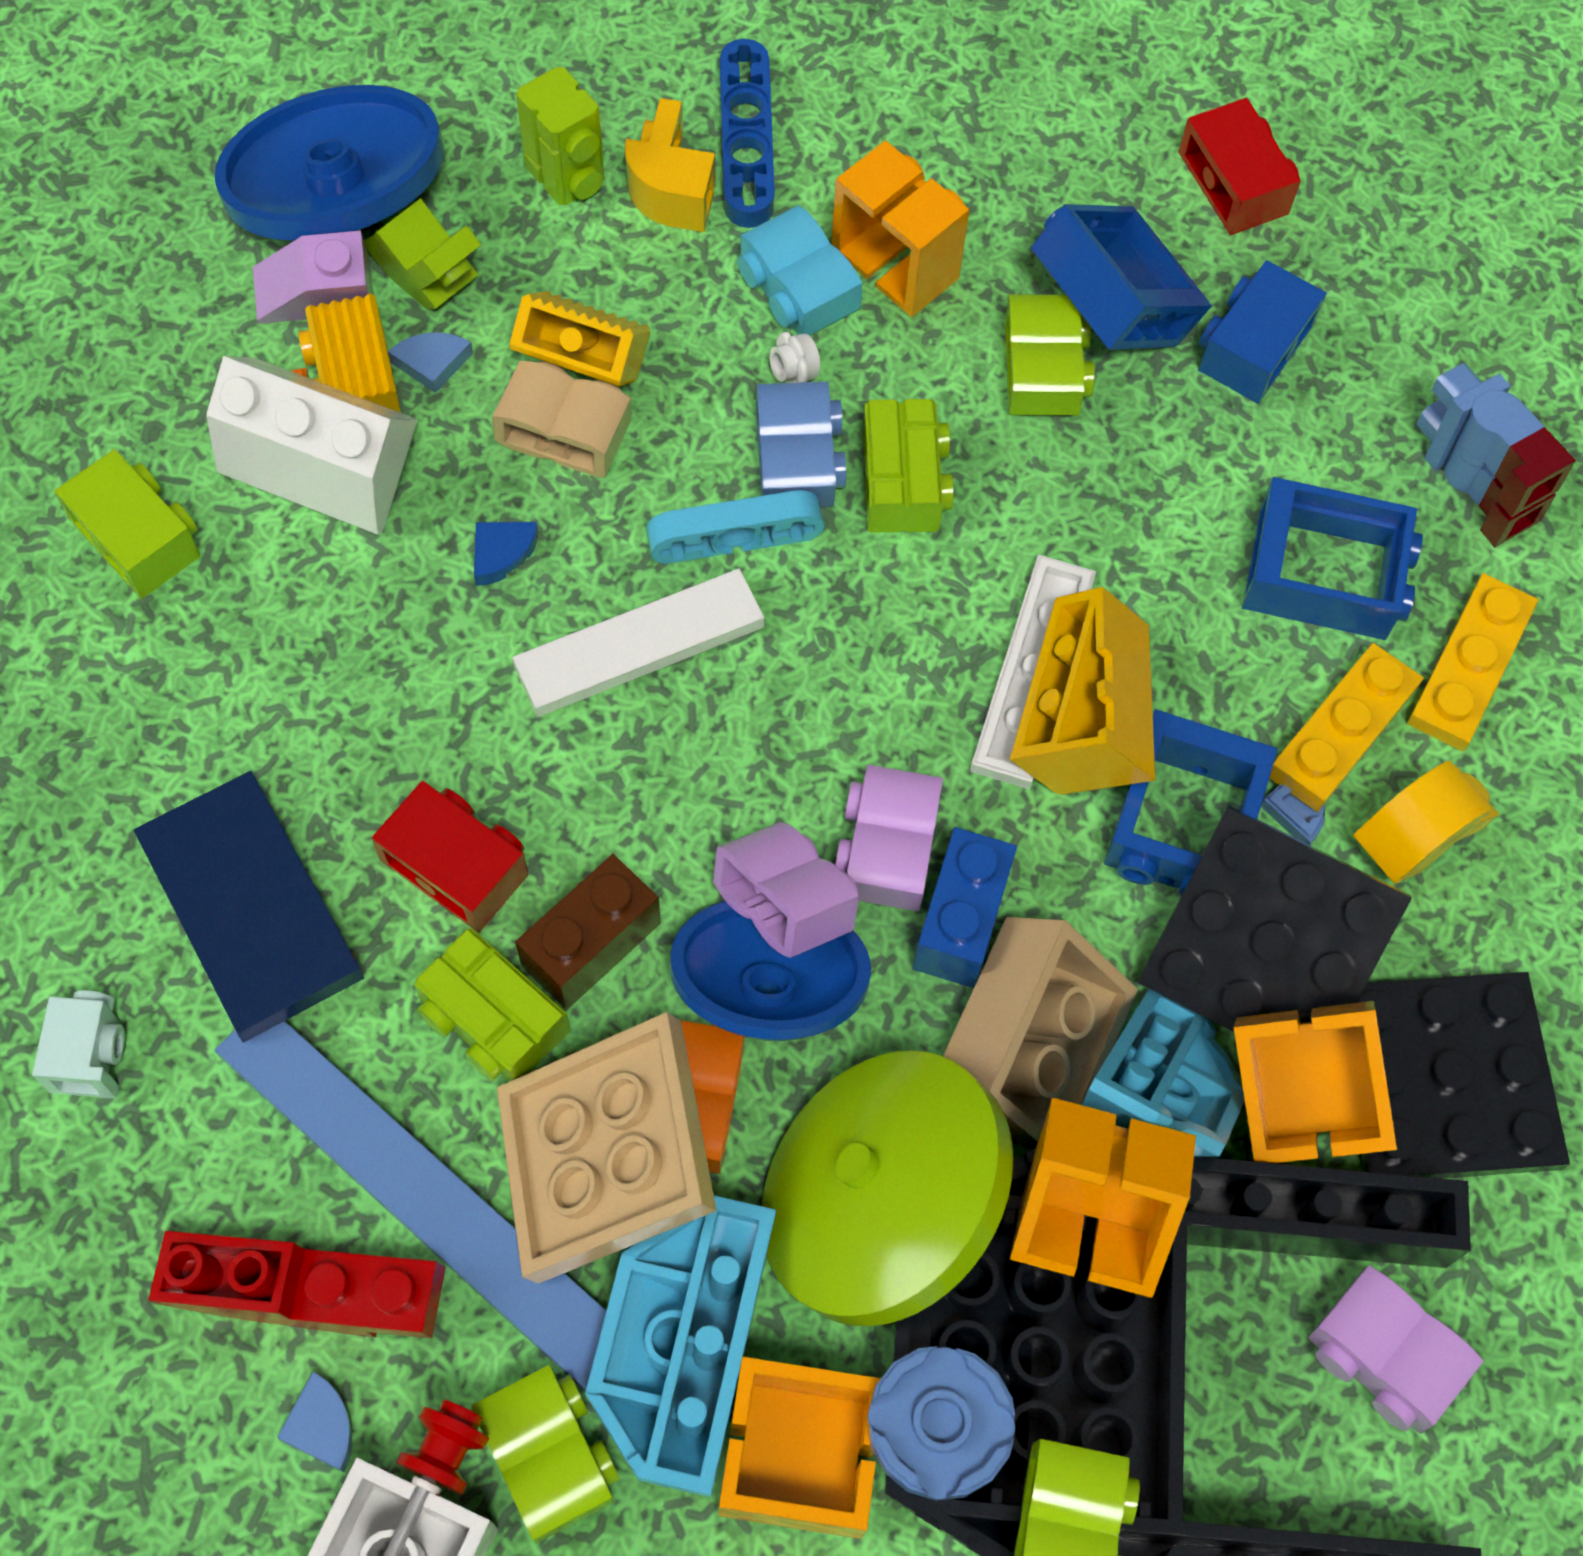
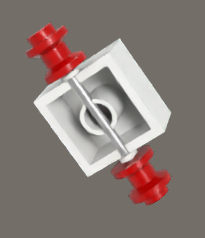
(400, 1518)

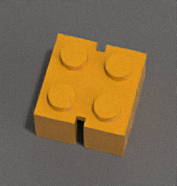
(889, 206)
(1314, 1081)
(1123, 1177)
(800, 1449)

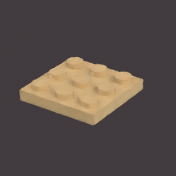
(604, 1149)

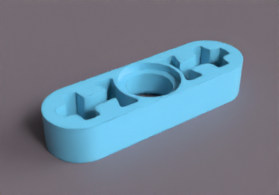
(736, 523)

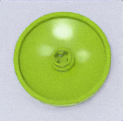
(888, 1188)

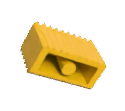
(579, 338)
(350, 349)

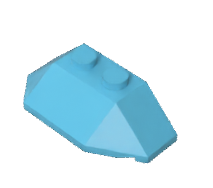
(1170, 1075)
(678, 1343)

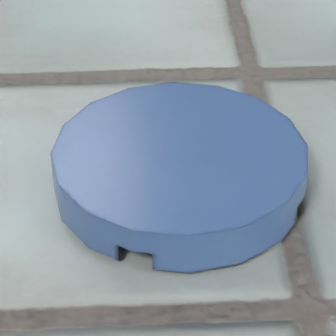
(941, 1423)

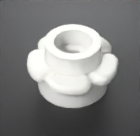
(795, 358)

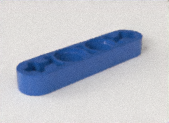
(745, 133)

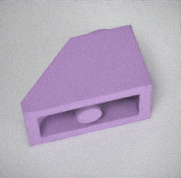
(310, 273)

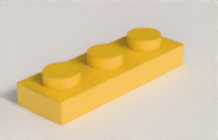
(1472, 662)
(1345, 726)

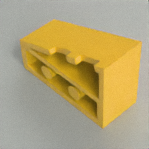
(1089, 698)

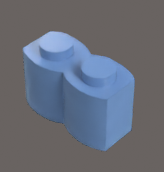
(797, 440)

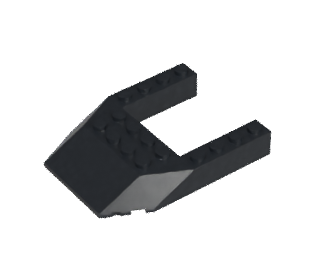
(1110, 1363)

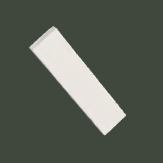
(1048, 580)
(638, 642)

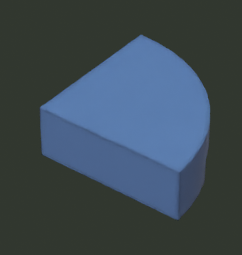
(431, 357)
(1294, 815)
(320, 1424)

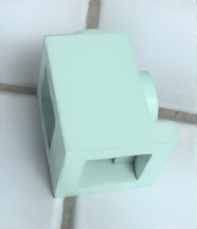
(79, 1045)

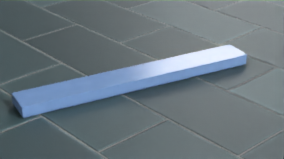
(418, 1193)

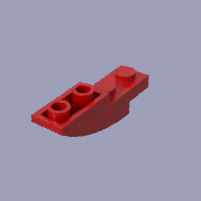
(297, 1285)

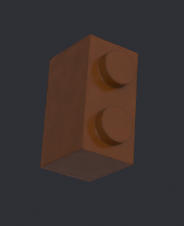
(589, 931)

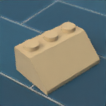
(1040, 1021)

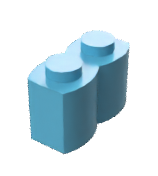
(799, 272)

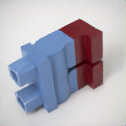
(1493, 451)

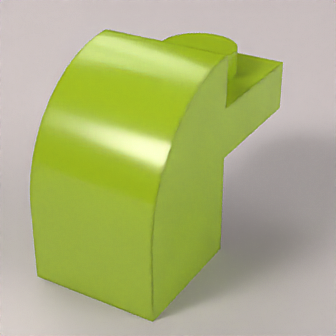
(423, 256)

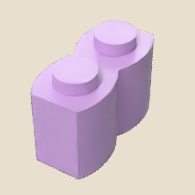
(891, 835)
(786, 889)
(1394, 1351)

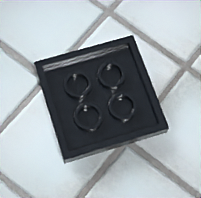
(1271, 927)
(1465, 1078)

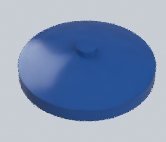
(329, 162)

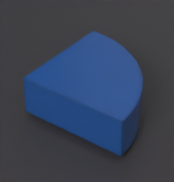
(502, 548)

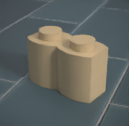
(562, 417)

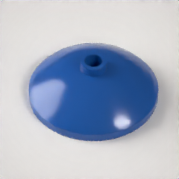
(757, 993)

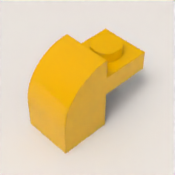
(666, 180)
(1426, 821)

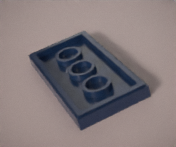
(248, 906)

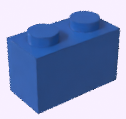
(1260, 330)
(964, 907)

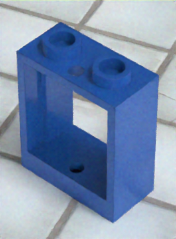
(1120, 276)
(1342, 516)
(1202, 752)

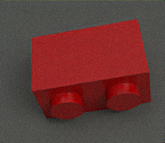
(1239, 166)
(452, 854)

